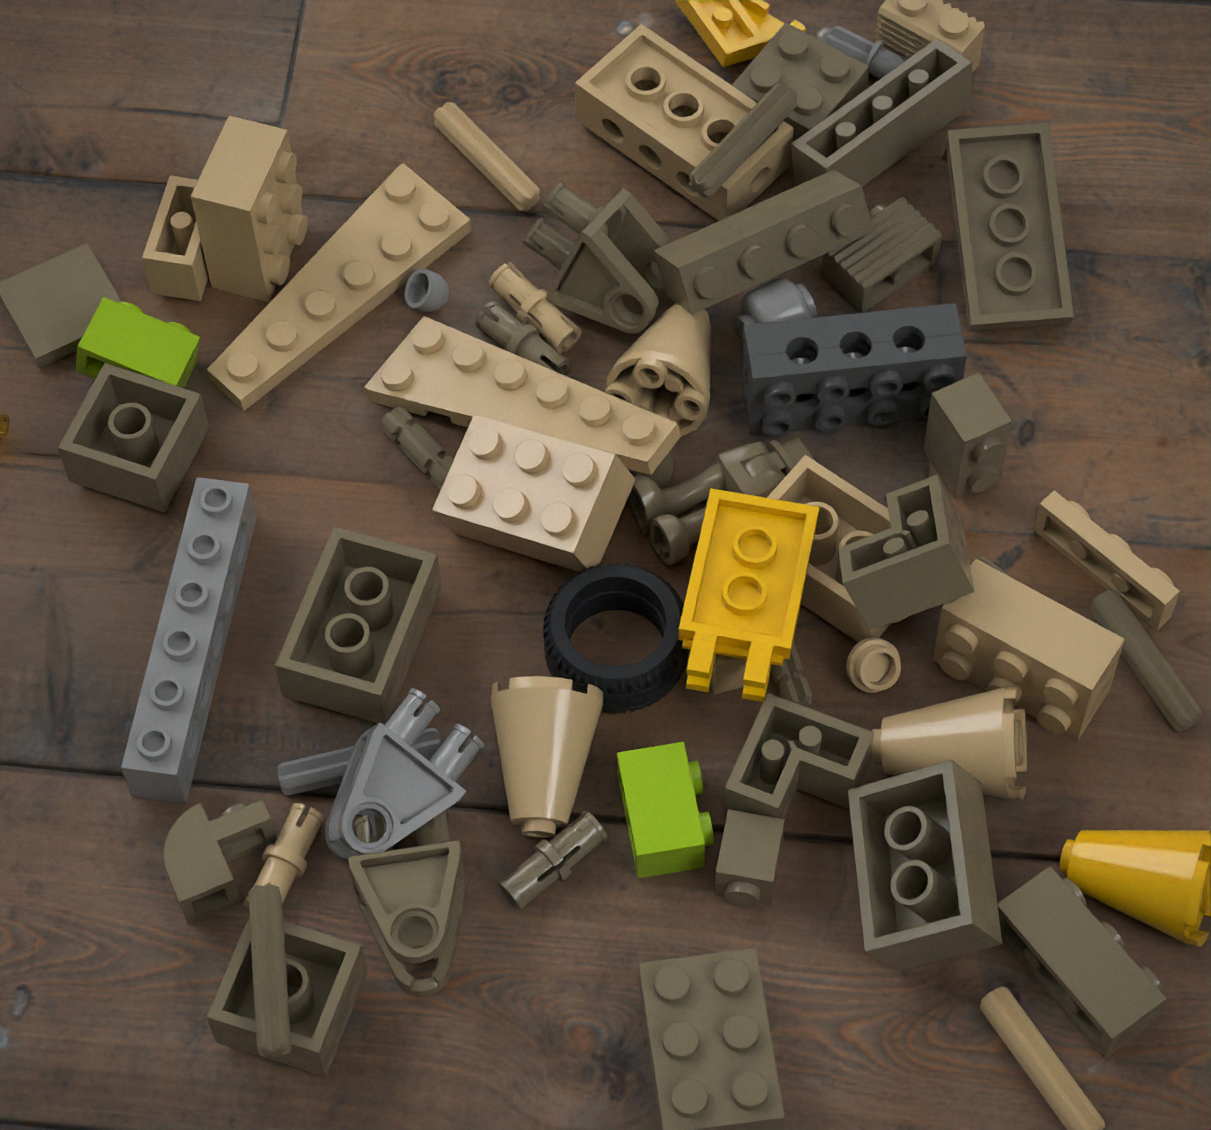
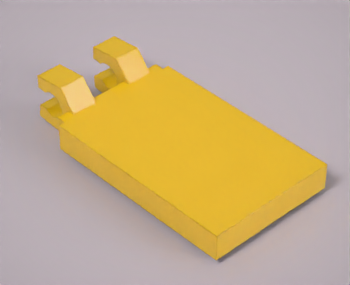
(746, 586)

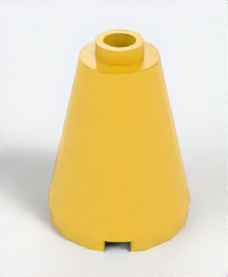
(1146, 875)

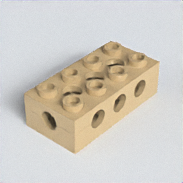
(671, 115)

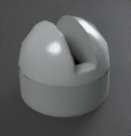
(426, 290)

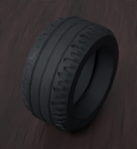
(616, 589)

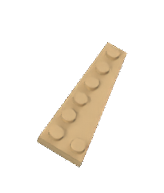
(359, 267)
(465, 376)

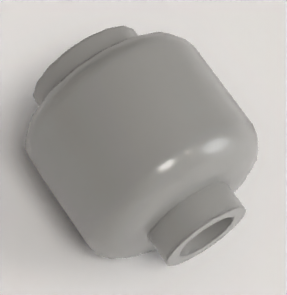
(776, 302)

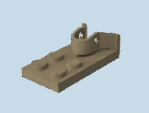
(1008, 226)

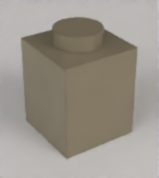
(749, 858)

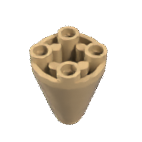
(668, 369)

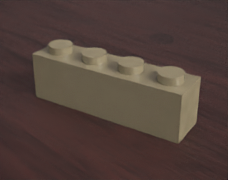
(888, 117)
(763, 241)

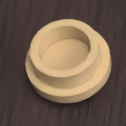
(873, 665)

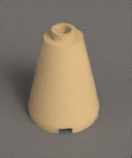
(973, 731)
(543, 747)

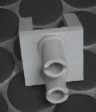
(396, 780)

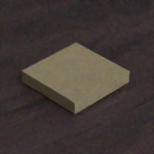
(56, 302)

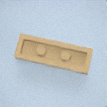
(1106, 559)

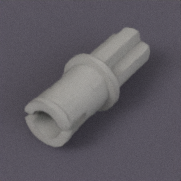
(872, 54)

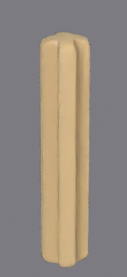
(487, 156)
(1040, 1061)

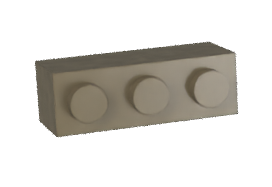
(1080, 961)

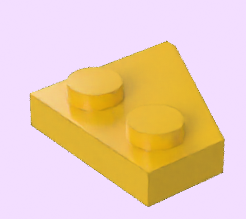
(733, 27)

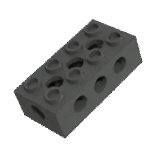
(848, 352)

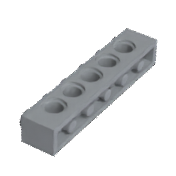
(189, 641)

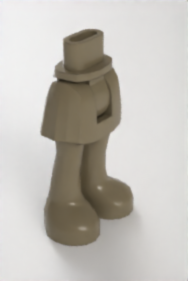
(743, 469)

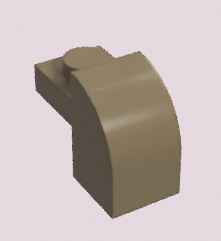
(199, 854)

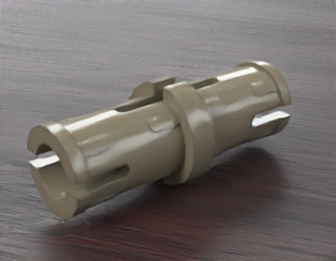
(520, 338)
(552, 860)

